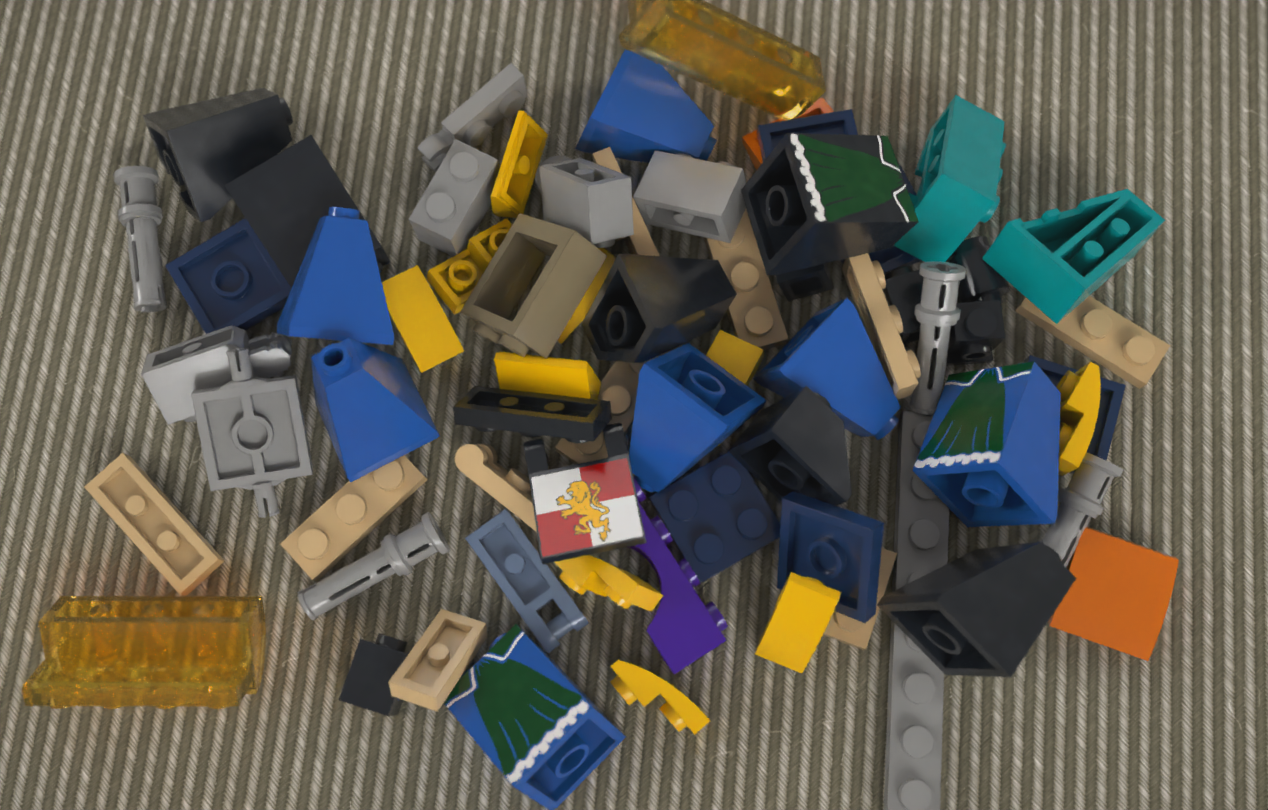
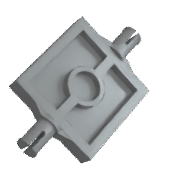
(252, 432)

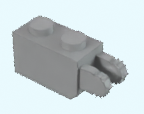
(203, 364)

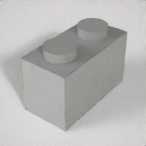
(692, 195)
(455, 199)
(588, 200)

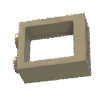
(553, 296)

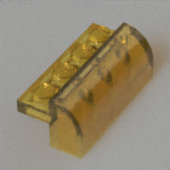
(725, 54)
(149, 652)

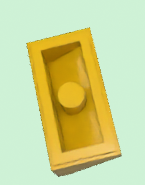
(518, 167)
(546, 375)

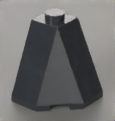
(217, 142)
(655, 306)

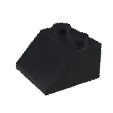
(798, 449)

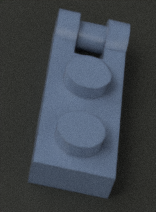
(524, 579)

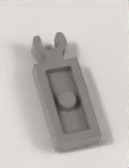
(477, 115)

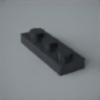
(533, 414)

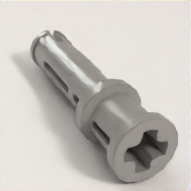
(141, 219)
(938, 310)
(1080, 503)
(394, 556)

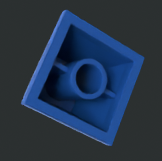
(646, 113)
(338, 285)
(839, 363)
(368, 406)
(683, 413)

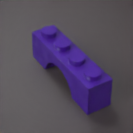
(683, 624)

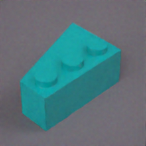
(957, 180)
(1072, 252)

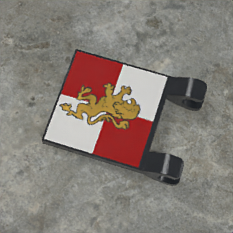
(584, 504)

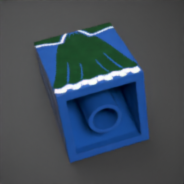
(995, 447)
(532, 719)

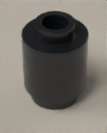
(981, 280)

